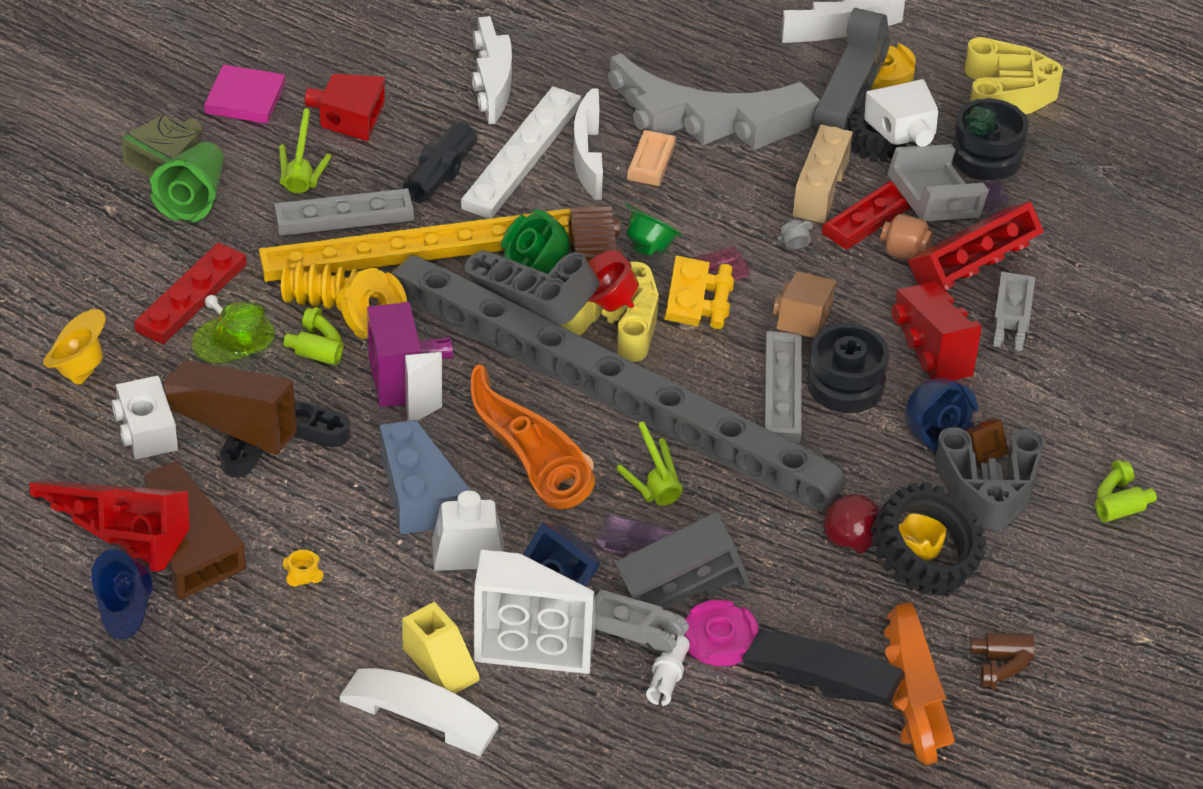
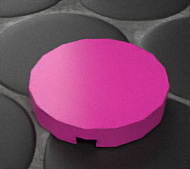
(720, 632)

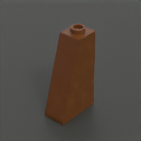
(235, 402)
(210, 547)

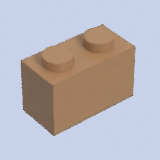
(804, 304)

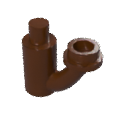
(1002, 646)

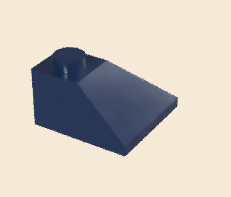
(563, 553)

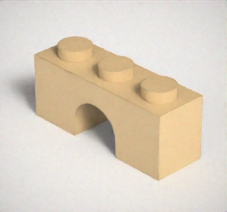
(821, 171)

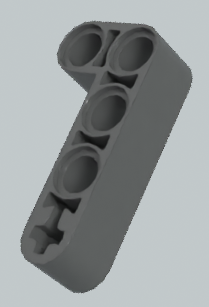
(856, 69)
(551, 295)

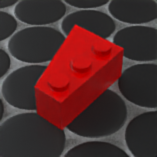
(937, 331)

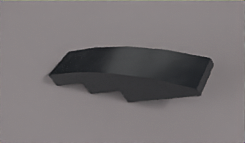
(831, 668)

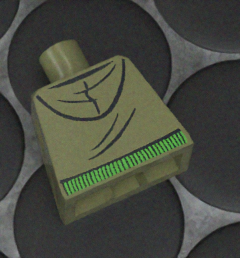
(158, 142)

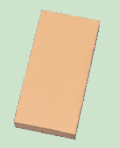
(651, 158)

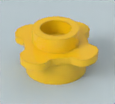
(302, 568)

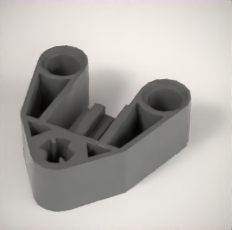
(991, 497)

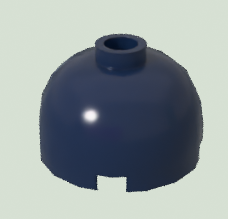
(939, 406)

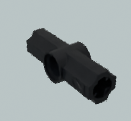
(440, 162)

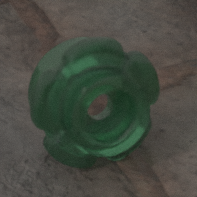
(981, 120)

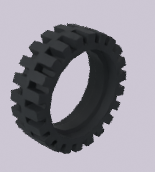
(905, 561)

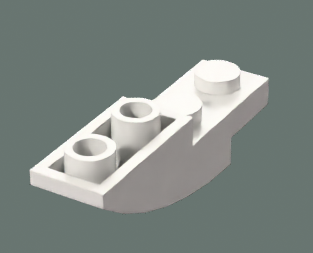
(493, 69)

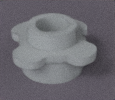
(795, 234)

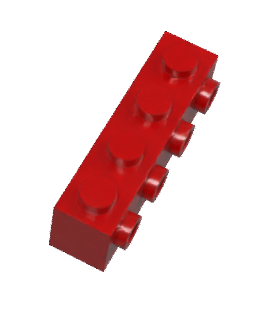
(977, 246)

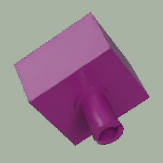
(390, 338)

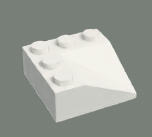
(531, 615)

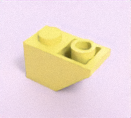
(438, 648)

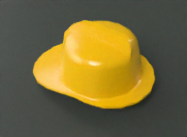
(78, 347)

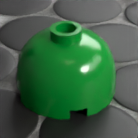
(536, 241)

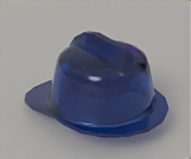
(121, 592)

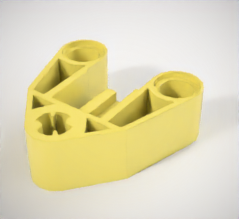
(1012, 74)
(634, 325)

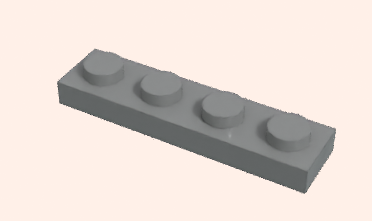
(343, 212)
(783, 384)

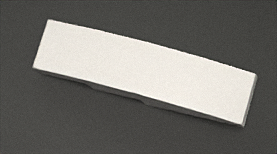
(830, 19)

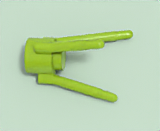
(298, 174)
(662, 481)

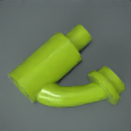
(316, 347)
(1125, 502)

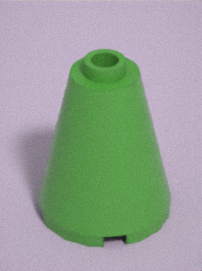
(188, 183)

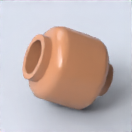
(906, 237)

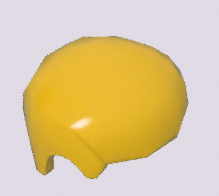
(923, 535)

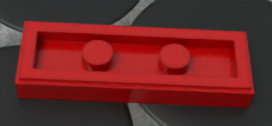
(866, 216)

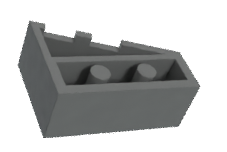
(684, 565)

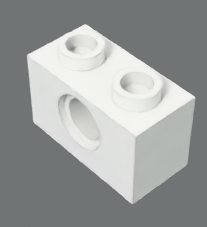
(145, 417)

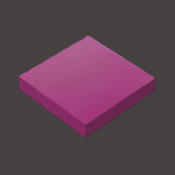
(245, 94)

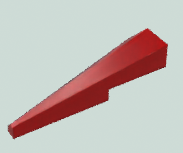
(138, 519)

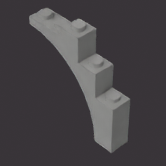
(709, 115)

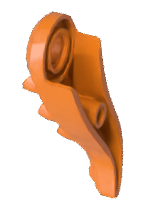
(540, 445)
(920, 689)

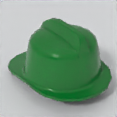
(649, 233)

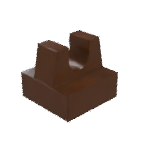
(988, 440)

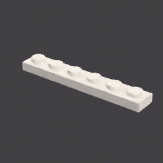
(521, 153)

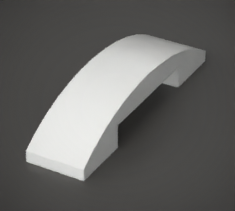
(588, 164)
(423, 702)

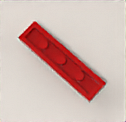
(189, 292)

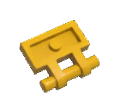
(688, 289)

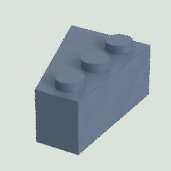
(416, 476)

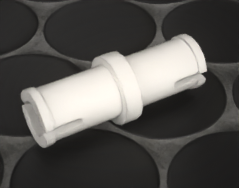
(667, 671)

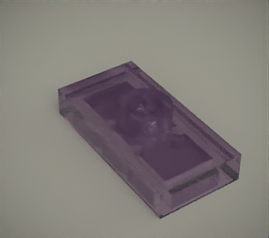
(628, 535)

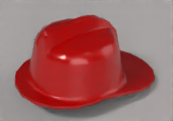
(616, 280)

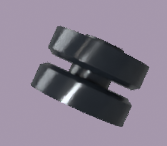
(998, 152)
(848, 368)

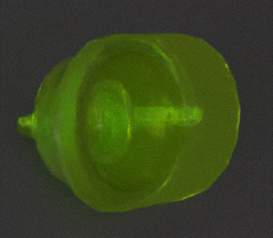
(234, 334)

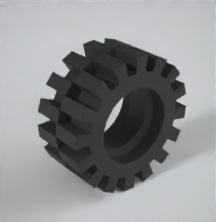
(868, 142)

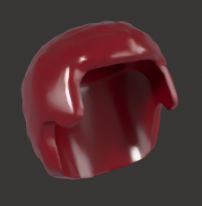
(850, 522)

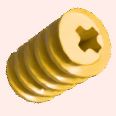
(312, 285)

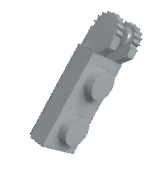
(1013, 307)
(638, 620)

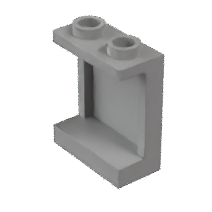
(933, 185)

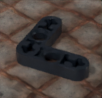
(323, 428)

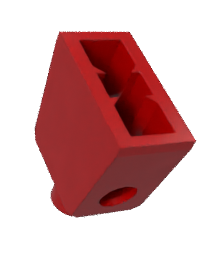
(349, 104)

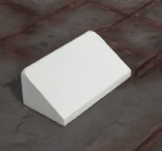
(423, 384)

